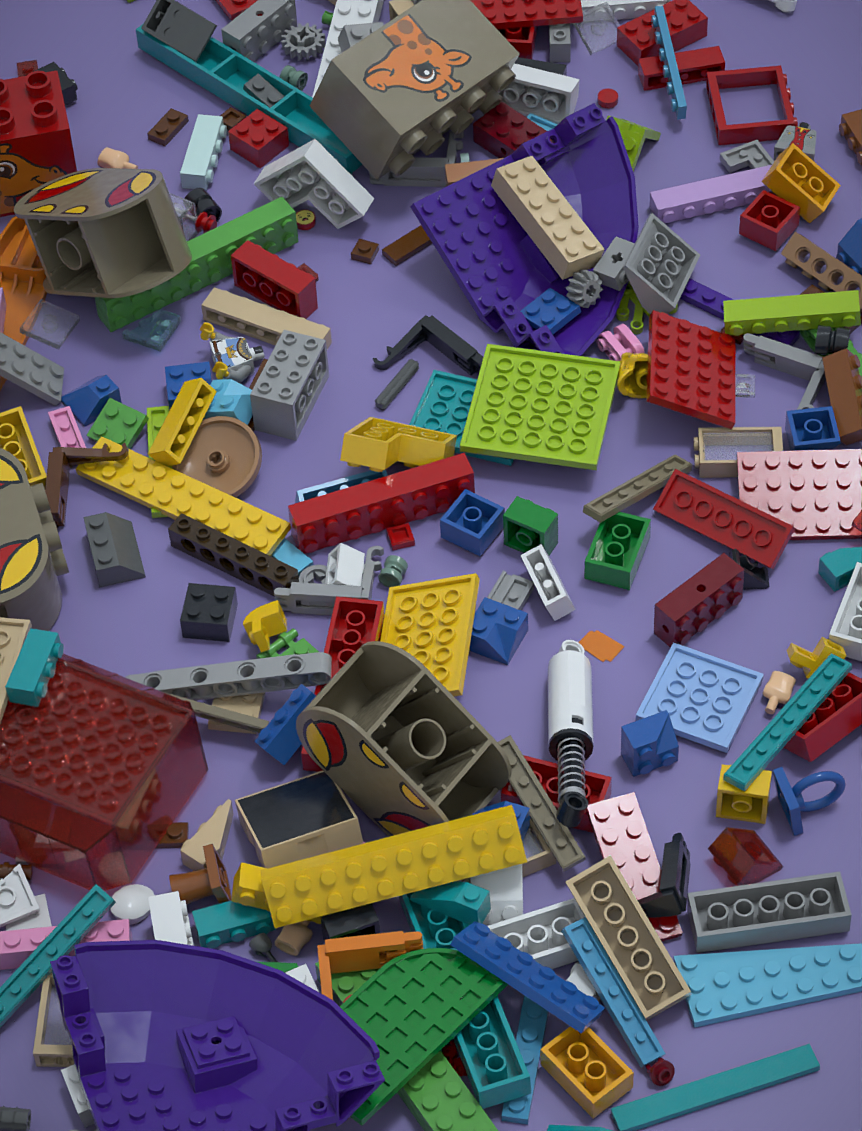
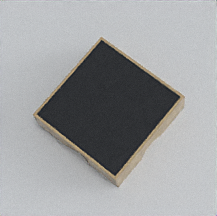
(298, 820)

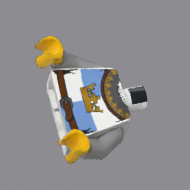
(230, 355)

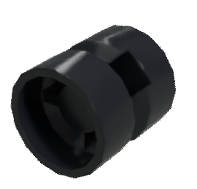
(204, 203)
(830, 340)

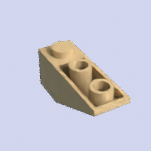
(213, 831)

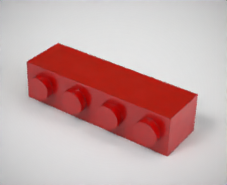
(691, 66)

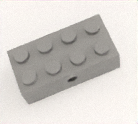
(260, 27)

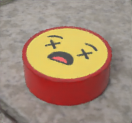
(305, 219)

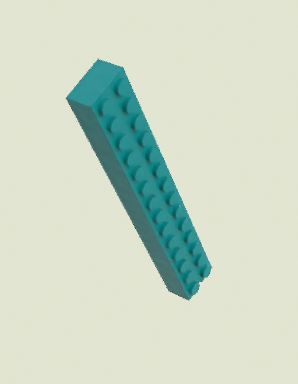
(224, 75)

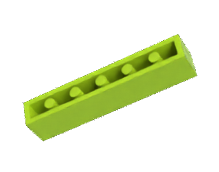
(791, 312)

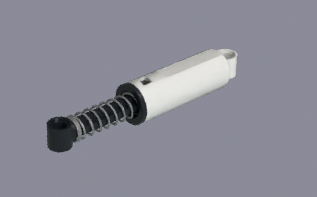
(570, 727)

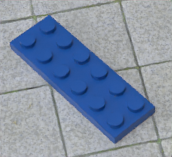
(528, 976)

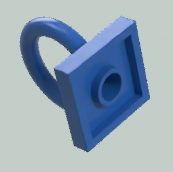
(792, 799)

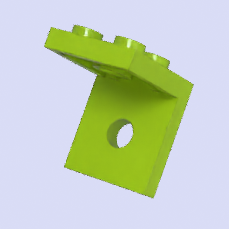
(634, 137)

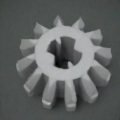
(584, 288)

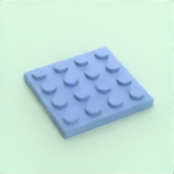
(702, 695)

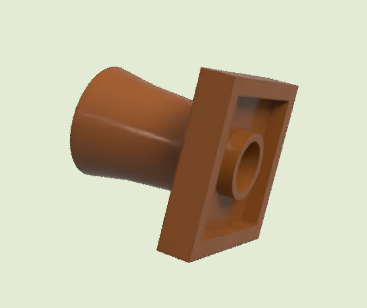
(203, 882)

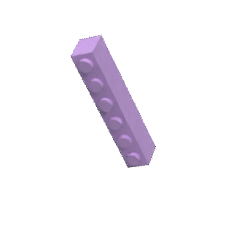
(708, 195)

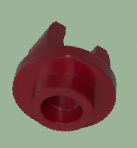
(661, 1072)

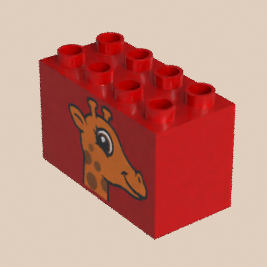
(32, 136)

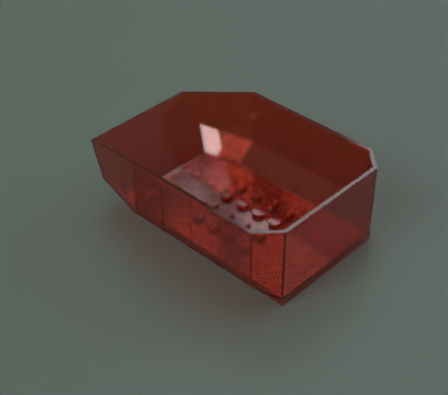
(95, 774)

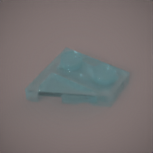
(155, 330)

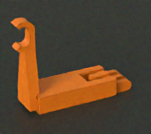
(362, 953)

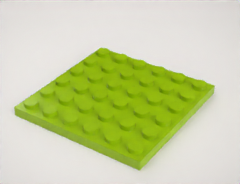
(540, 407)

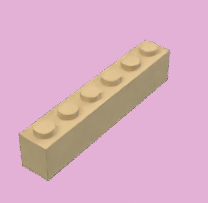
(257, 319)

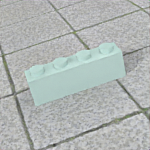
(203, 152)

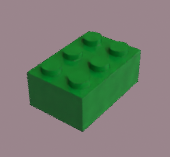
(617, 550)

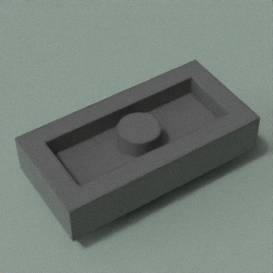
(262, 91)

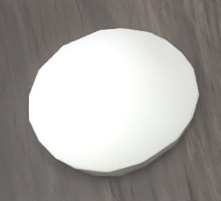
(132, 903)

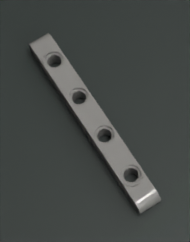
(241, 676)

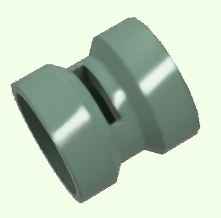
(295, 78)
(393, 570)

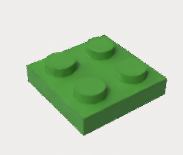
(118, 424)

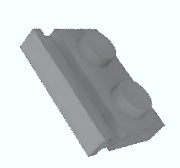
(511, 590)

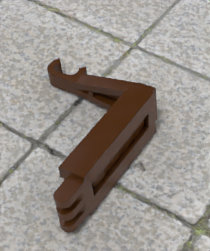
(59, 470)

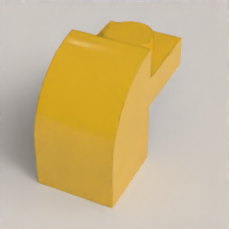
(264, 623)
(812, 660)

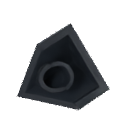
(753, 576)

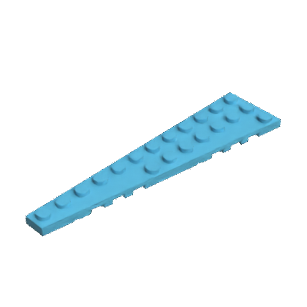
(767, 980)

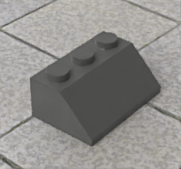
(113, 549)

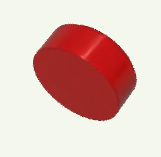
(607, 98)

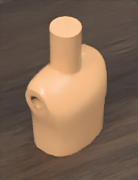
(114, 159)
(778, 690)
(294, 937)

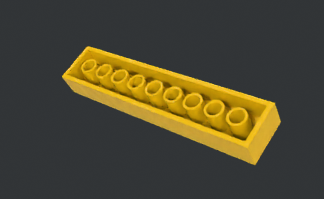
(393, 866)

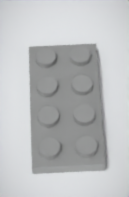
(30, 370)

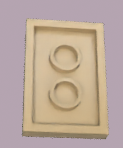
(245, 704)

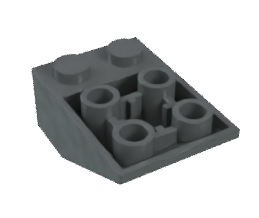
(179, 27)

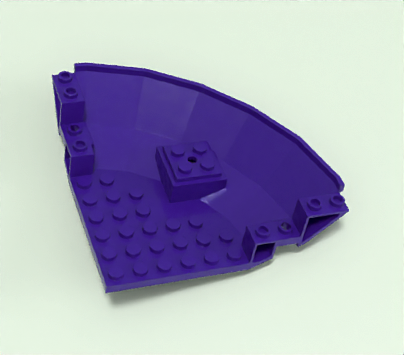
(497, 258)
(147, 1029)

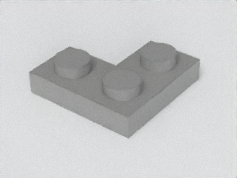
(749, 154)

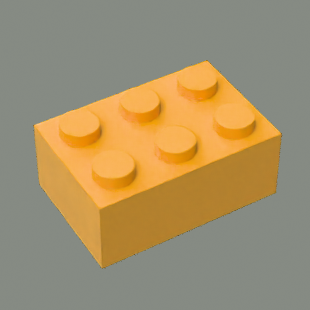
(801, 182)
(587, 1069)

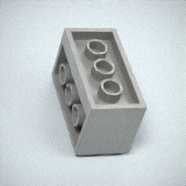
(289, 385)

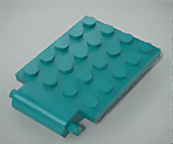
(446, 408)

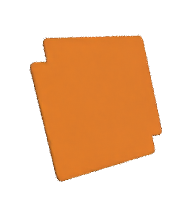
(601, 645)

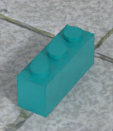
(34, 667)
(230, 923)

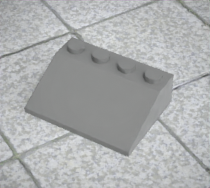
(659, 266)

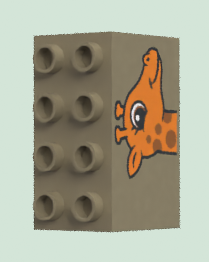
(414, 83)

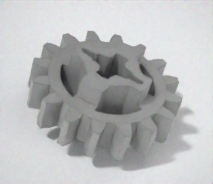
(303, 41)

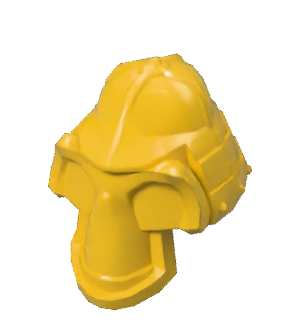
(633, 375)

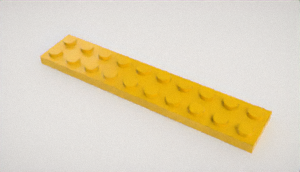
(177, 493)

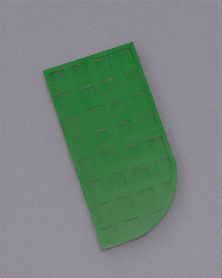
(415, 1010)

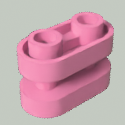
(619, 343)

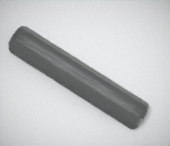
(396, 384)

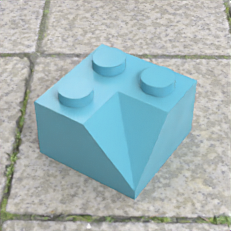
(230, 400)

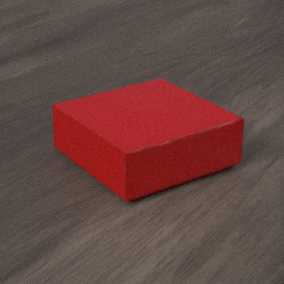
(400, 536)

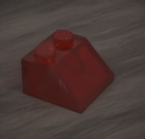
(744, 856)

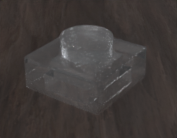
(744, 385)

